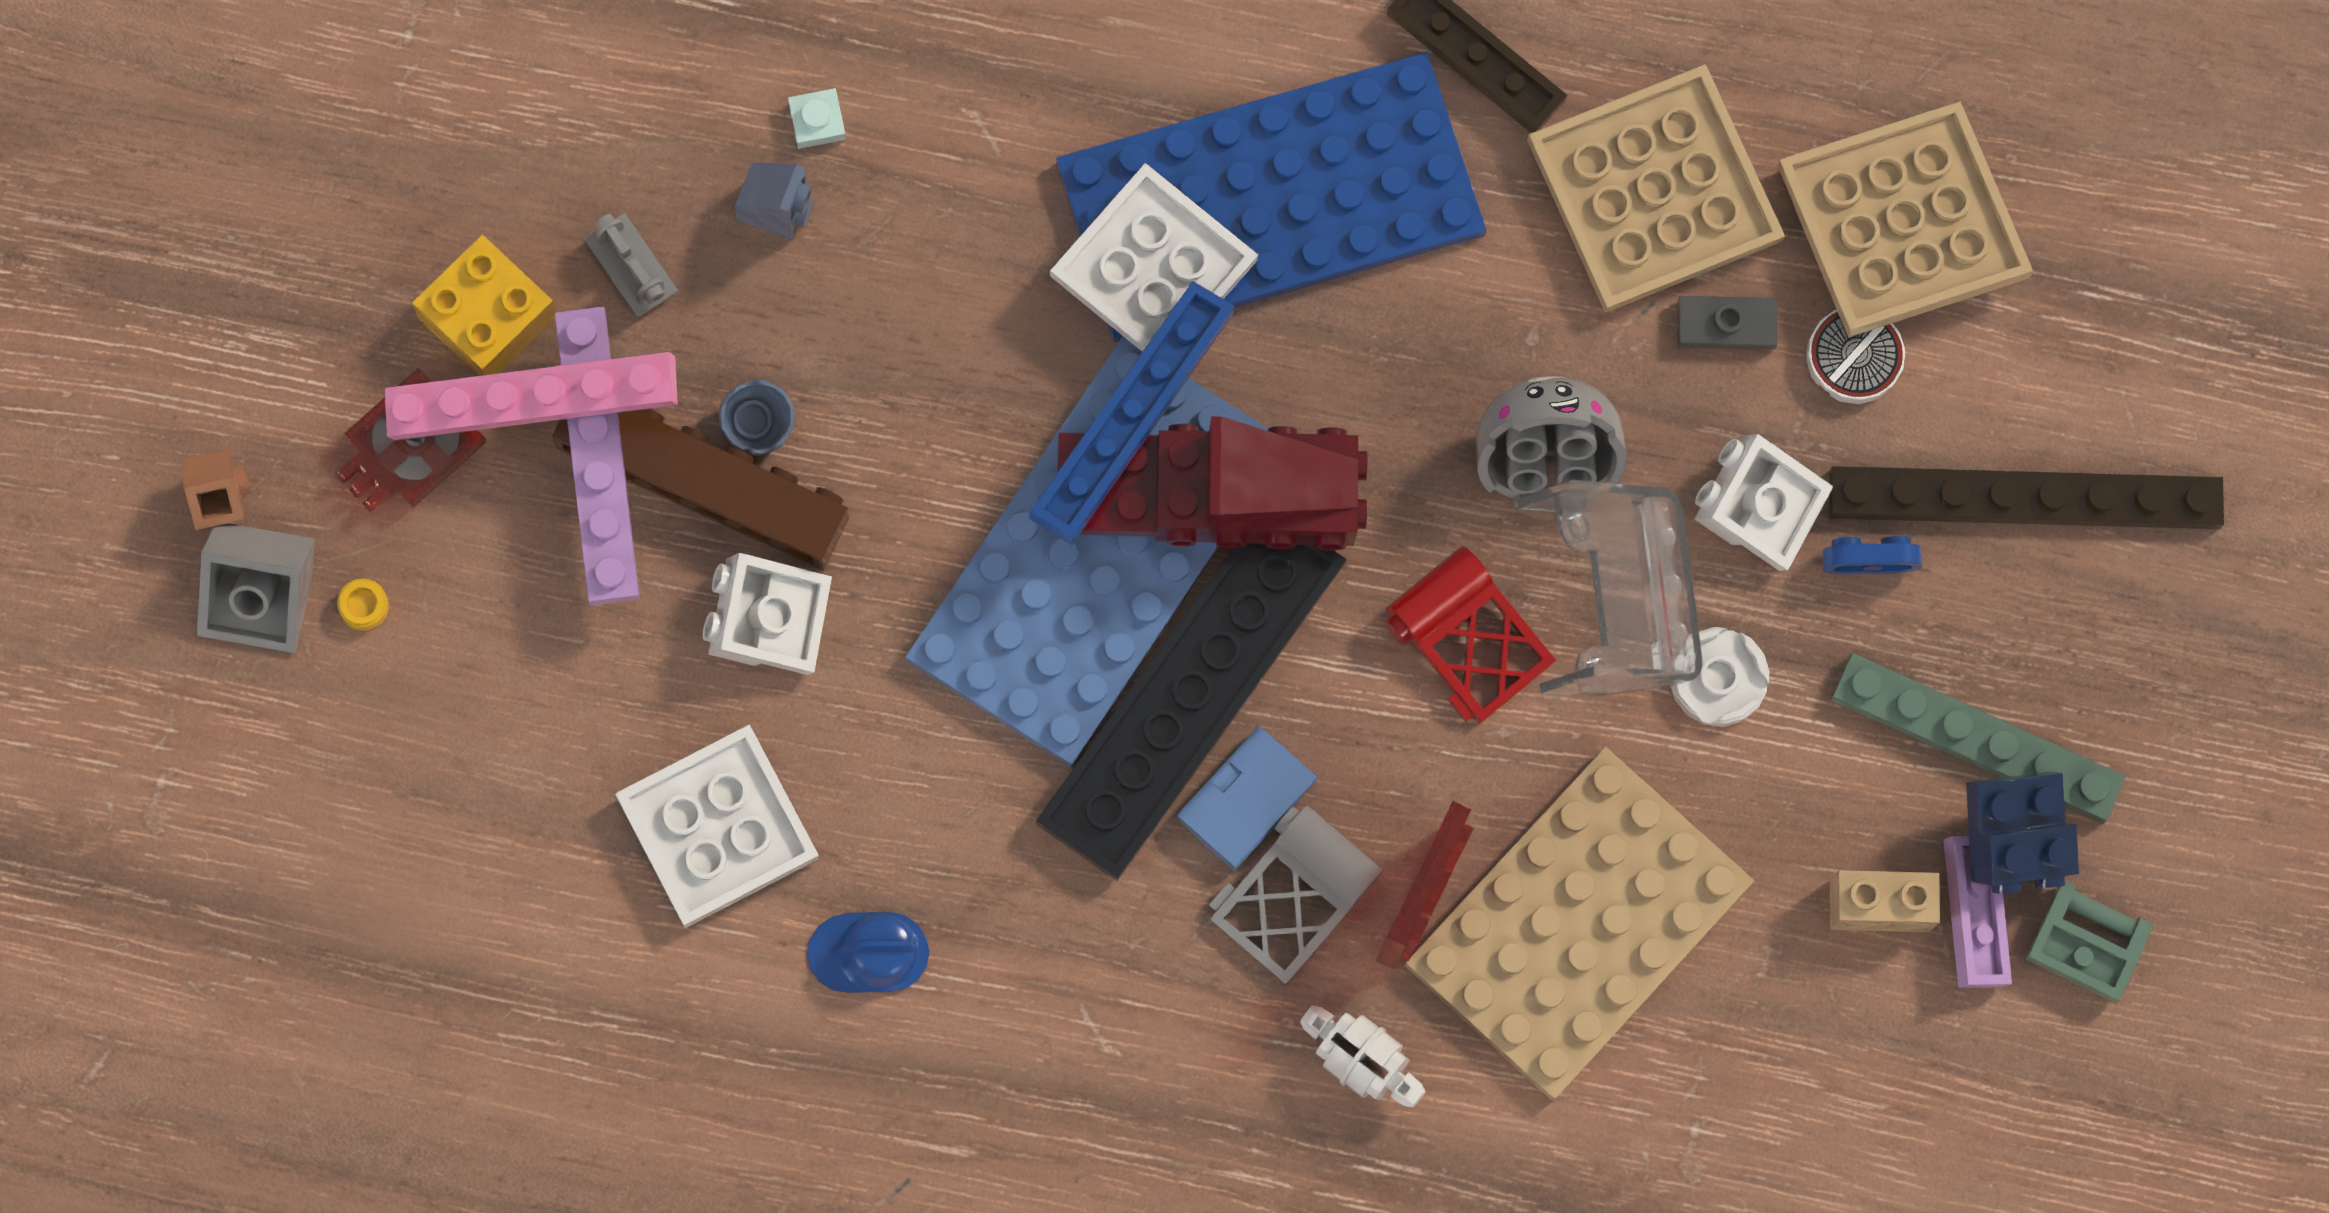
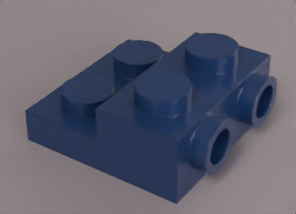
(2020, 832)

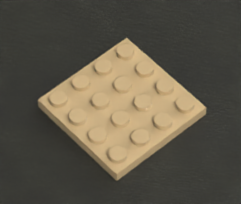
(1655, 188)
(1904, 219)

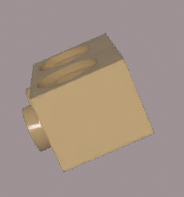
(1884, 901)

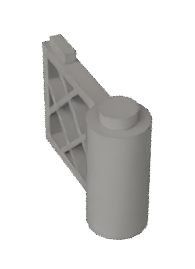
(1320, 859)

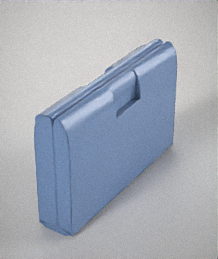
(1246, 798)

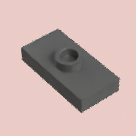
(1727, 322)

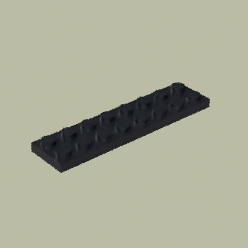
(1186, 701)

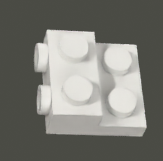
(1762, 500)
(767, 613)

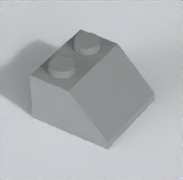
(254, 586)

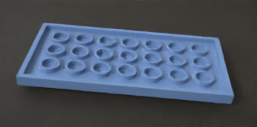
(1060, 628)

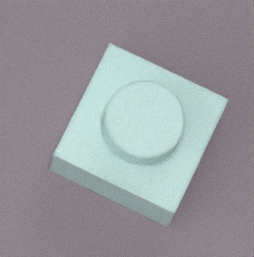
(816, 118)

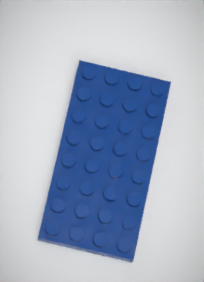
(1306, 176)

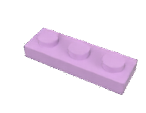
(1976, 922)

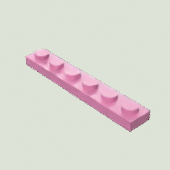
(531, 396)

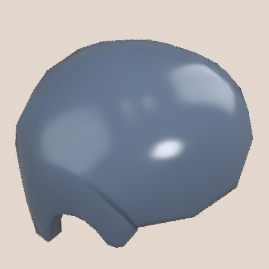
(756, 417)

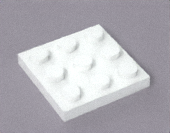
(1146, 254)
(717, 826)

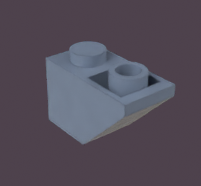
(775, 198)

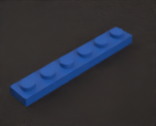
(1131, 413)

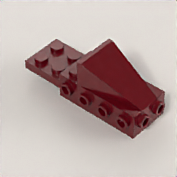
(1236, 487)

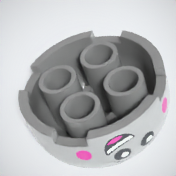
(1548, 420)

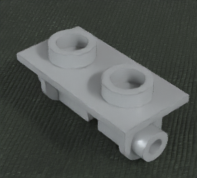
(630, 263)

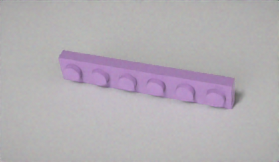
(599, 471)

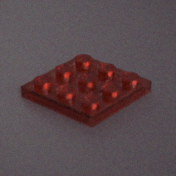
(1427, 887)

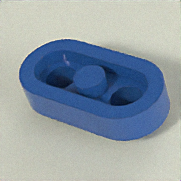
(1890, 557)

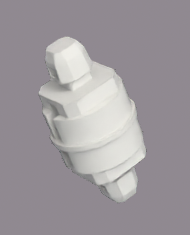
(1352, 1068)

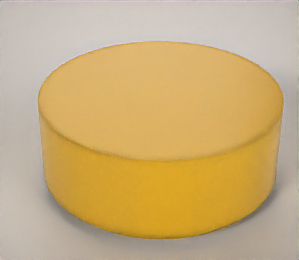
(363, 604)

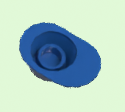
(868, 952)

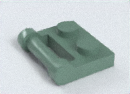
(2083, 955)

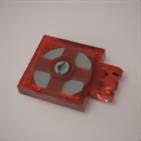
(403, 465)

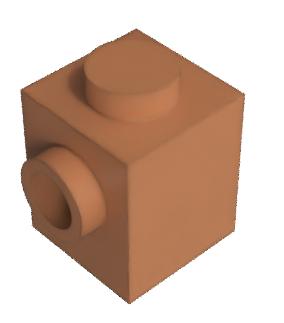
(214, 488)

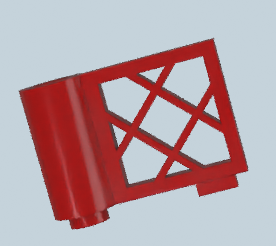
(1441, 604)

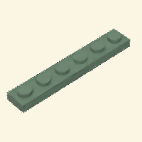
(1973, 734)

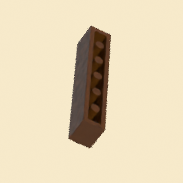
(726, 486)

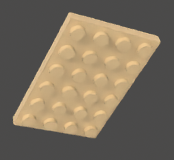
(1579, 923)

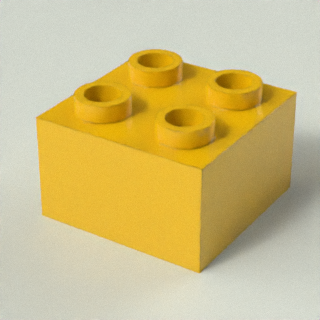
(484, 308)

